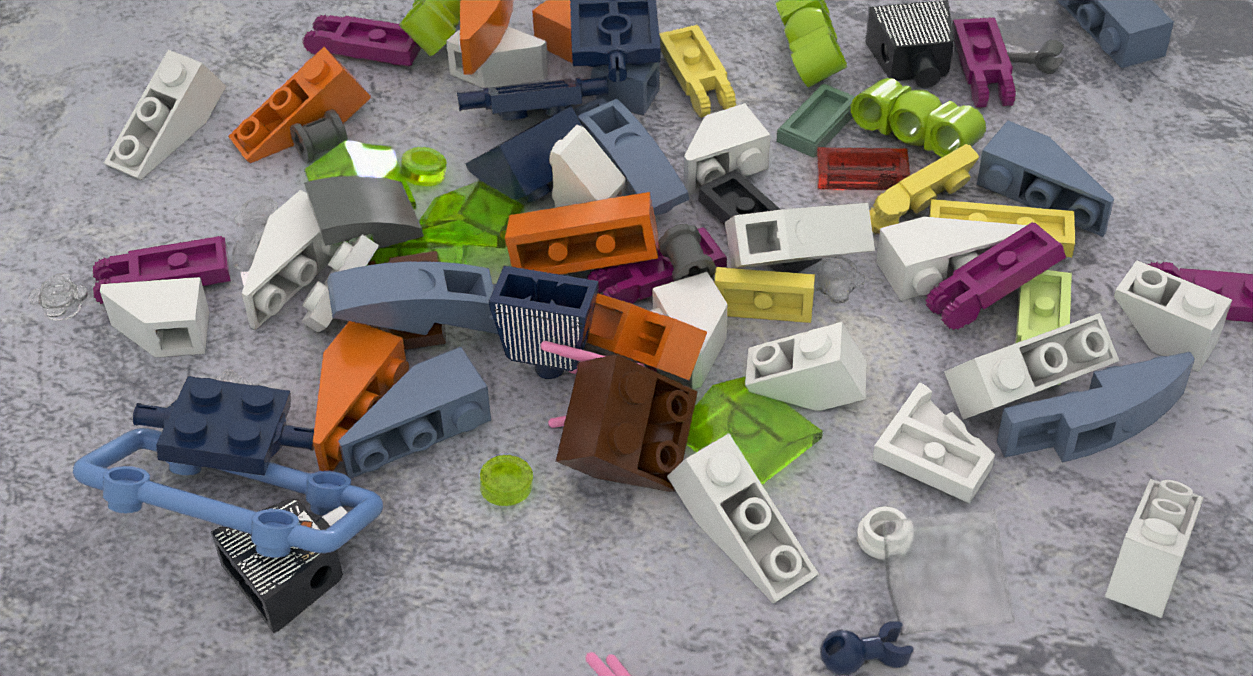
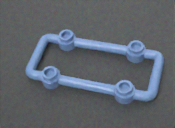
(270, 529)

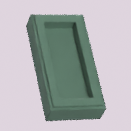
(816, 120)

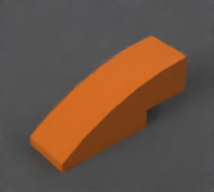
(482, 29)
(646, 336)

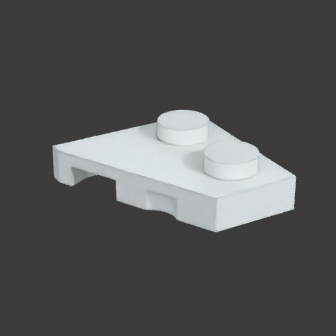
(346, 257)
(934, 448)

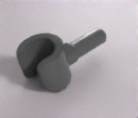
(1043, 59)

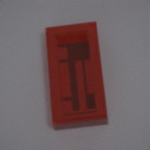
(861, 168)

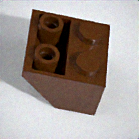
(626, 423)

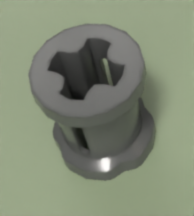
(318, 135)
(685, 252)

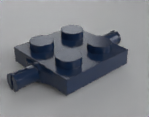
(614, 34)
(550, 96)
(224, 425)

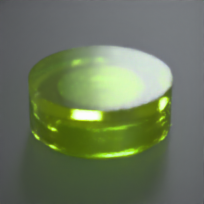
(423, 166)
(506, 480)

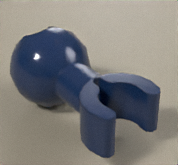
(845, 651)

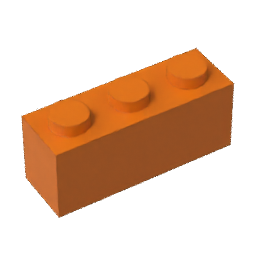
(584, 235)

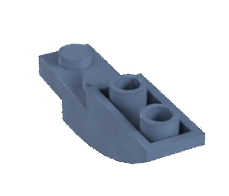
(633, 153)
(414, 296)
(1114, 409)

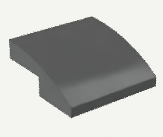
(362, 206)

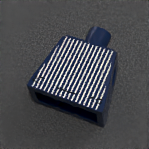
(541, 308)

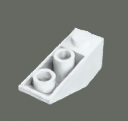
(167, 114)
(798, 234)
(929, 250)
(285, 260)
(1031, 366)
(742, 518)
(1154, 546)

